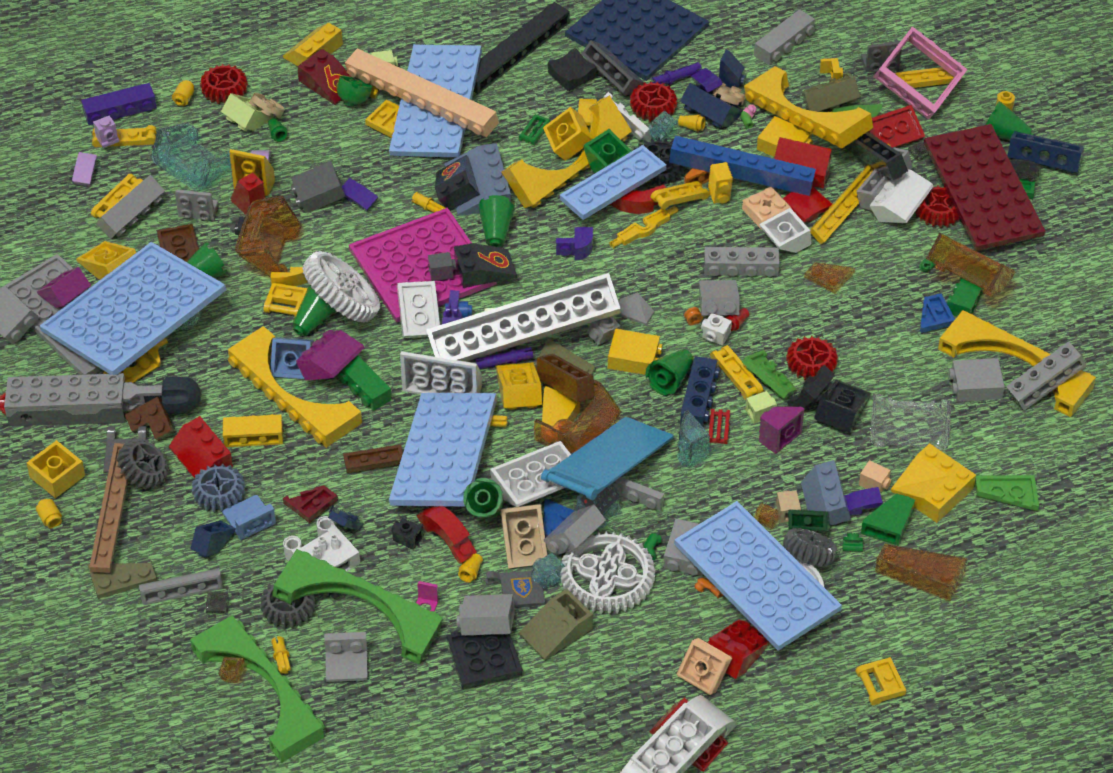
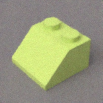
(242, 112)

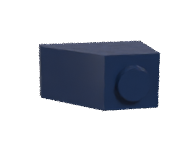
(731, 71)
(211, 538)

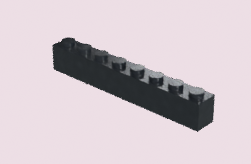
(520, 44)

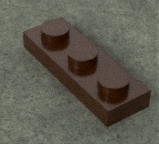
(373, 458)

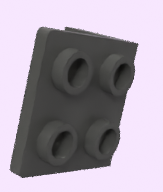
(877, 55)

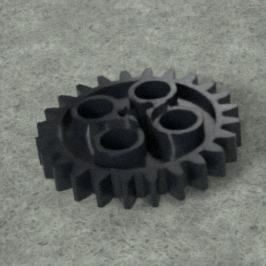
(672, 170)

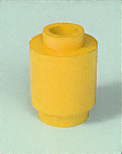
(183, 93)
(1007, 99)
(49, 513)

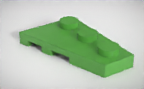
(765, 370)
(1009, 489)

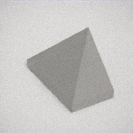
(635, 309)

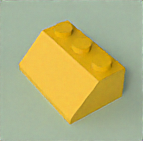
(324, 37)

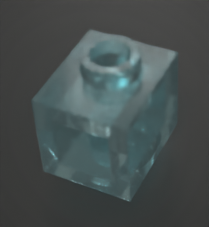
(662, 125)
(547, 570)

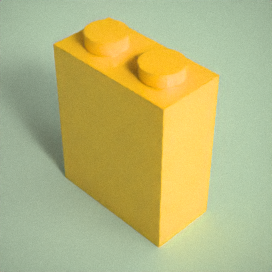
(768, 139)
(633, 351)

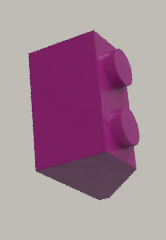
(64, 287)
(780, 427)

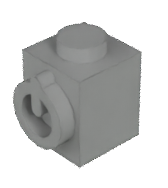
(603, 329)

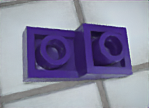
(359, 194)
(863, 499)

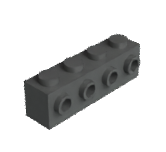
(611, 68)

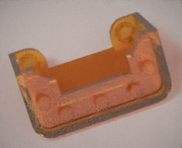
(264, 232)

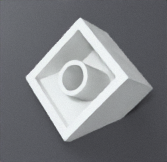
(787, 231)

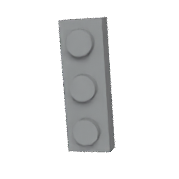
(639, 493)

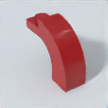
(637, 201)
(449, 529)

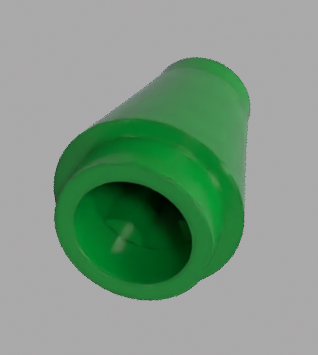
(277, 130)

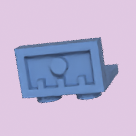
(250, 516)

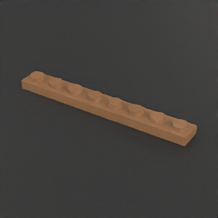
(109, 517)

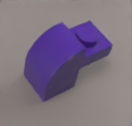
(580, 245)

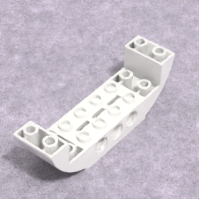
(681, 738)

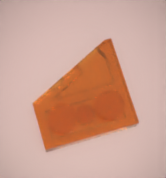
(829, 276)

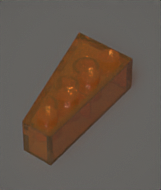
(922, 569)

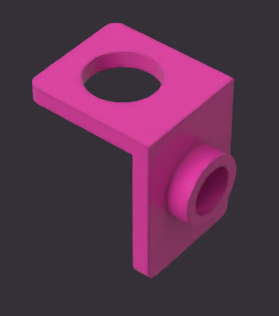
(427, 594)

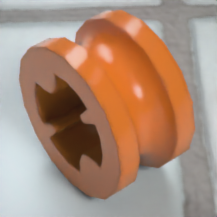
(693, 316)

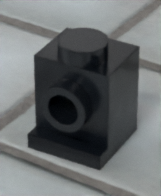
(407, 533)

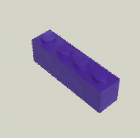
(119, 103)

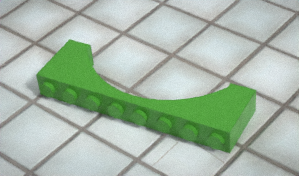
(310, 575)
(297, 724)

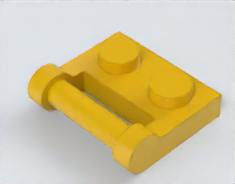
(286, 295)
(886, 677)

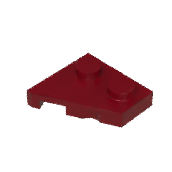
(311, 502)

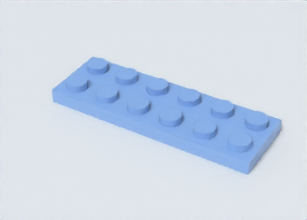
(612, 182)

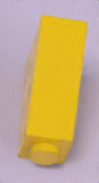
(558, 407)

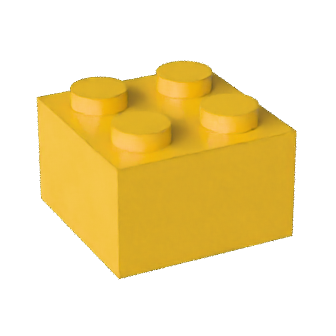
(567, 133)
(55, 469)

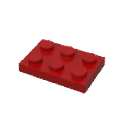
(897, 127)

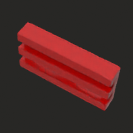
(720, 414)

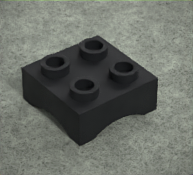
(572, 70)
(812, 389)

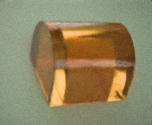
(766, 515)
(231, 669)

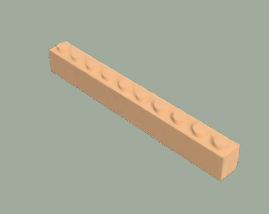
(422, 93)

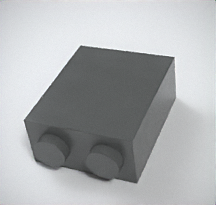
(317, 187)

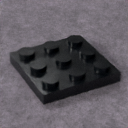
(483, 658)

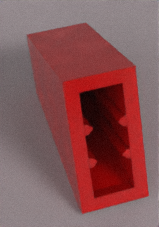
(247, 191)

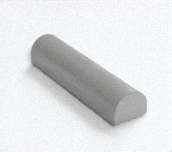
(180, 586)

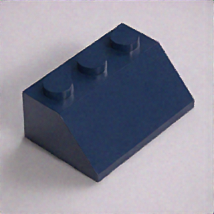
(710, 106)

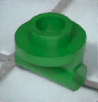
(852, 543)

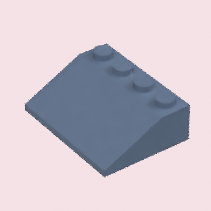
(487, 172)

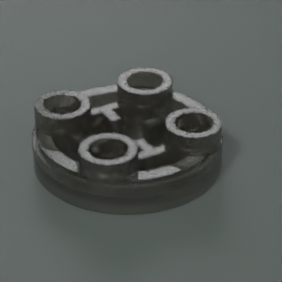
(1026, 169)

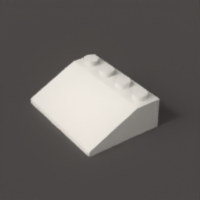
(438, 375)
(521, 477)

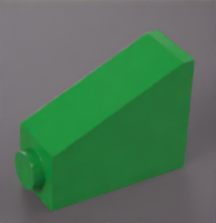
(890, 519)

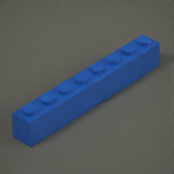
(743, 165)

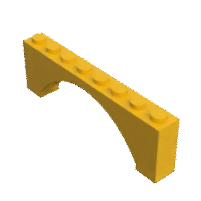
(835, 127)
(533, 183)
(974, 334)
(323, 421)

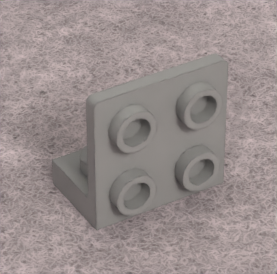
(196, 205)
(346, 656)

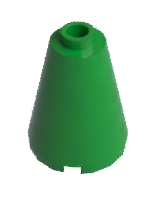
(1007, 122)
(496, 218)
(207, 261)
(311, 313)
(669, 371)
(483, 498)

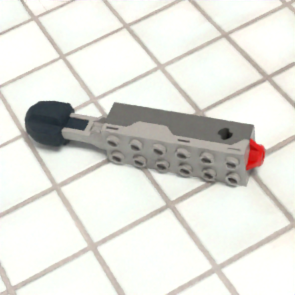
(89, 398)

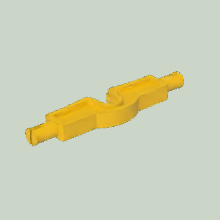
(636, 231)

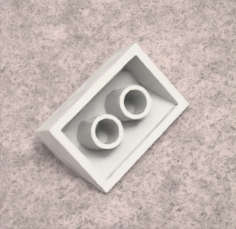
(900, 198)

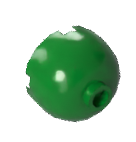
(352, 90)

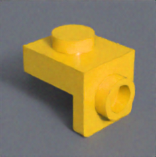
(831, 66)

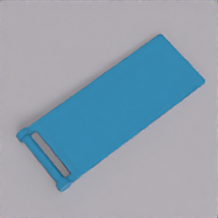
(607, 457)

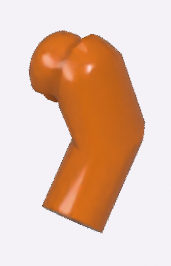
(705, 583)

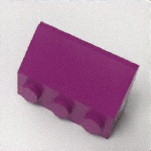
(328, 355)

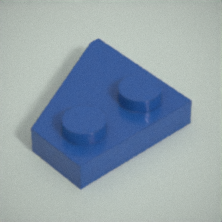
(935, 313)
(554, 515)

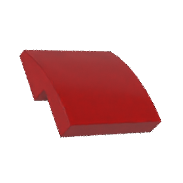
(808, 207)

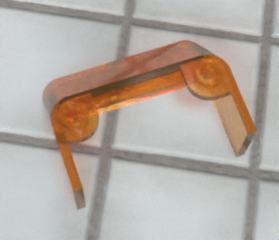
(969, 265)
(594, 420)

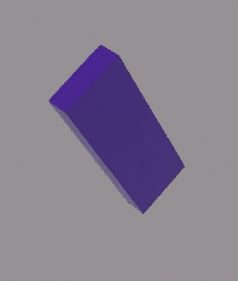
(706, 80)

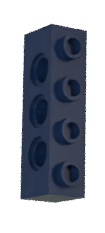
(1054, 147)
(699, 389)

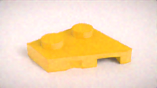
(383, 118)

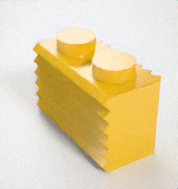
(720, 182)

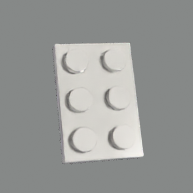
(417, 308)

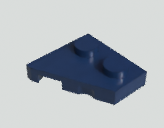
(345, 519)

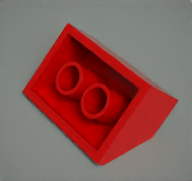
(806, 155)
(199, 447)

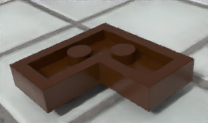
(151, 415)

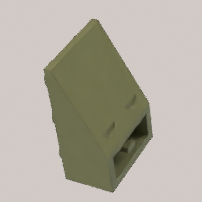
(557, 624)

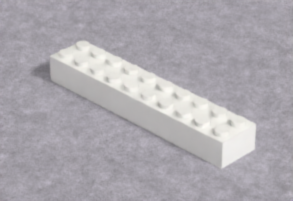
(526, 320)

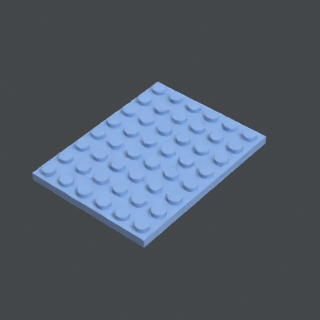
(132, 308)

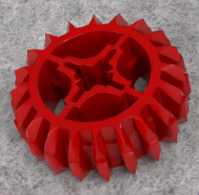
(224, 81)
(652, 99)
(938, 210)
(809, 355)

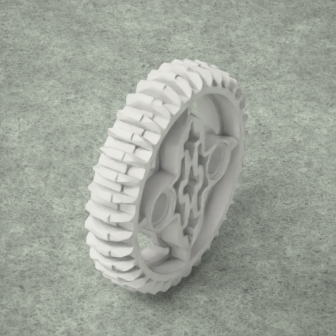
(341, 286)
(608, 579)

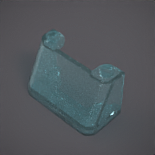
(185, 159)

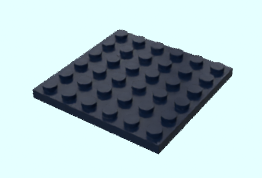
(639, 31)

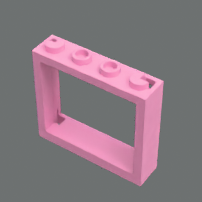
(908, 93)

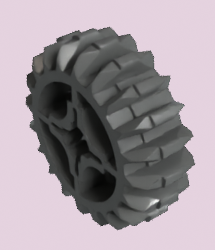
(142, 463)
(810, 547)
(283, 612)

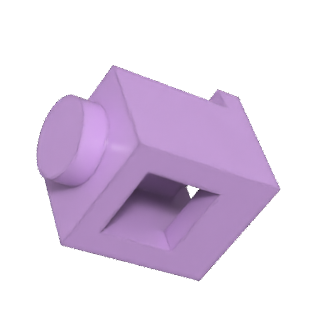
(106, 131)

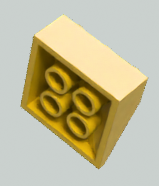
(935, 482)

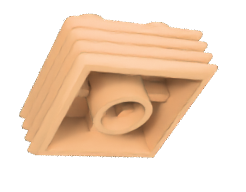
(764, 205)
(692, 668)

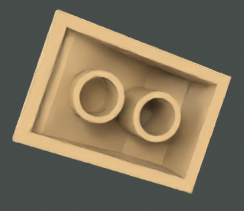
(523, 535)

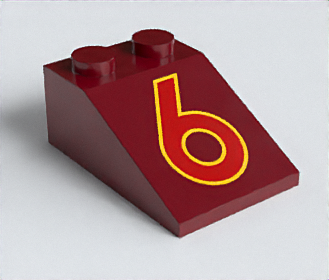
(321, 75)

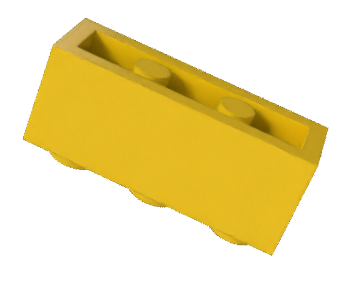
(253, 430)

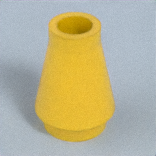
(692, 122)
(469, 570)

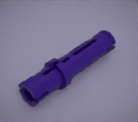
(671, 76)
(512, 356)

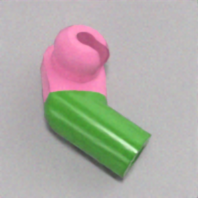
(747, 115)

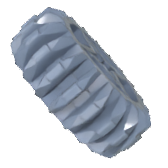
(206, 491)

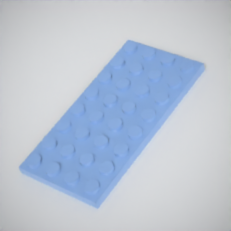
(418, 130)
(443, 449)
(757, 575)

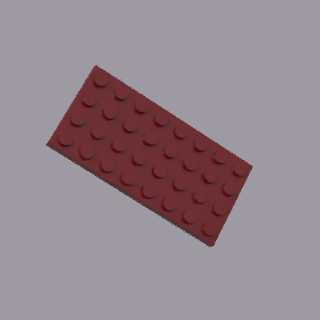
(984, 187)

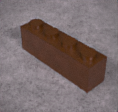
(565, 377)

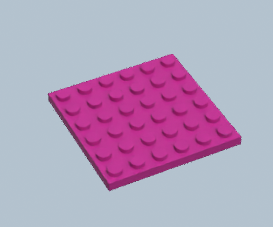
(402, 257)

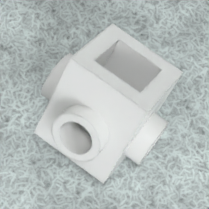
(716, 328)

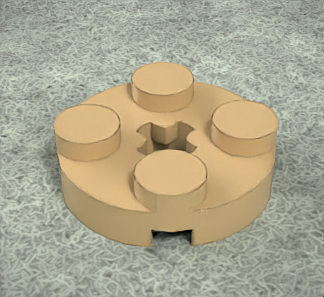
(731, 95)
(268, 106)

